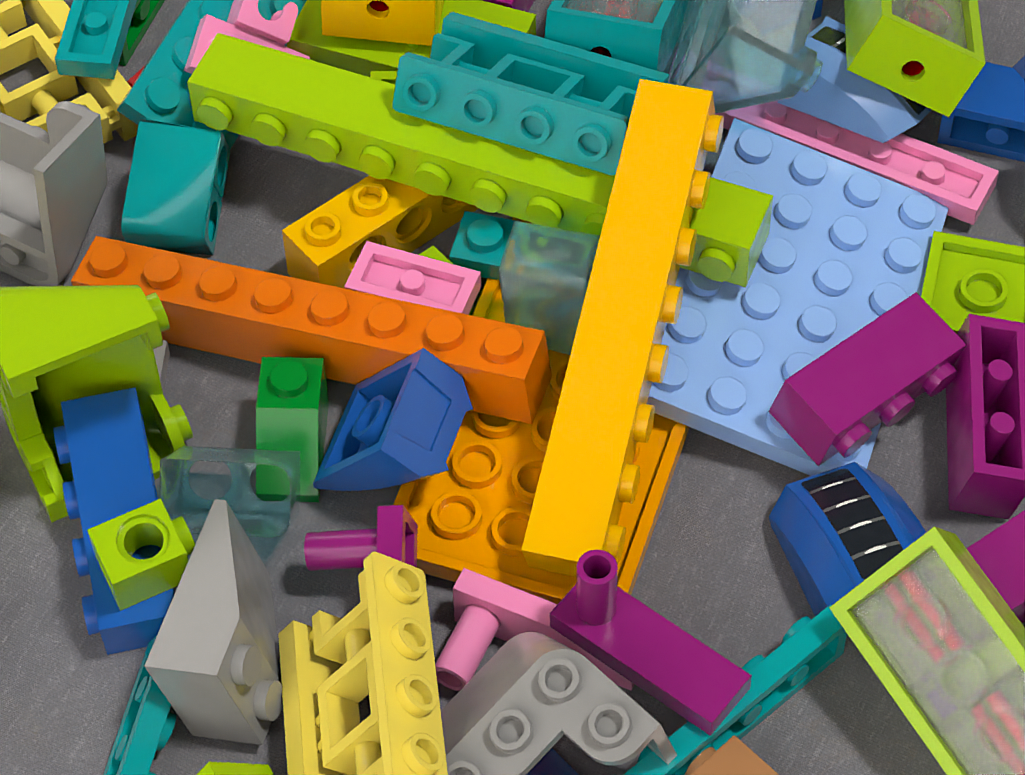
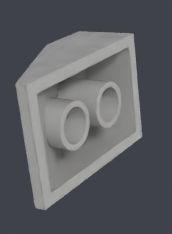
(221, 638)

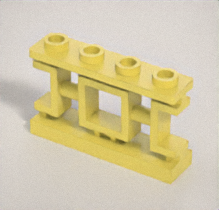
(45, 92)
(373, 651)

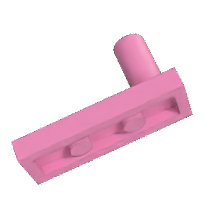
(492, 610)

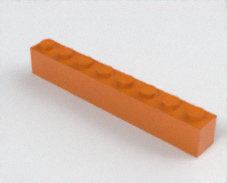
(355, 332)

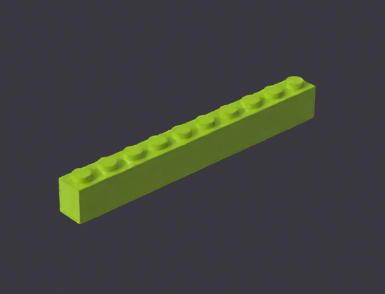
(353, 124)

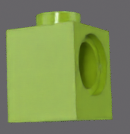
(140, 579)

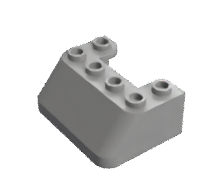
(49, 191)
(532, 698)

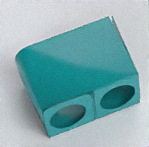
(175, 187)

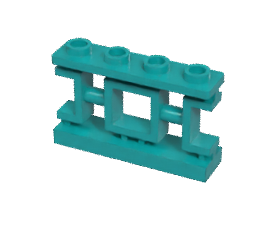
(523, 91)

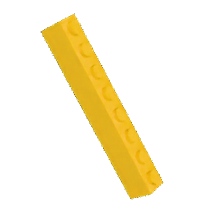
(622, 328)

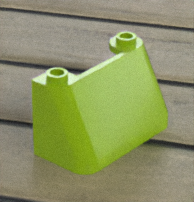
(76, 346)

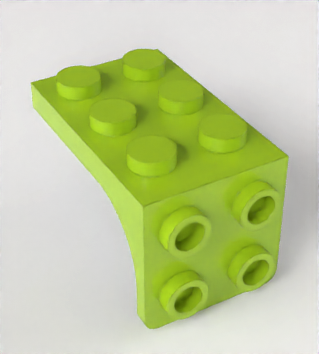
(974, 278)

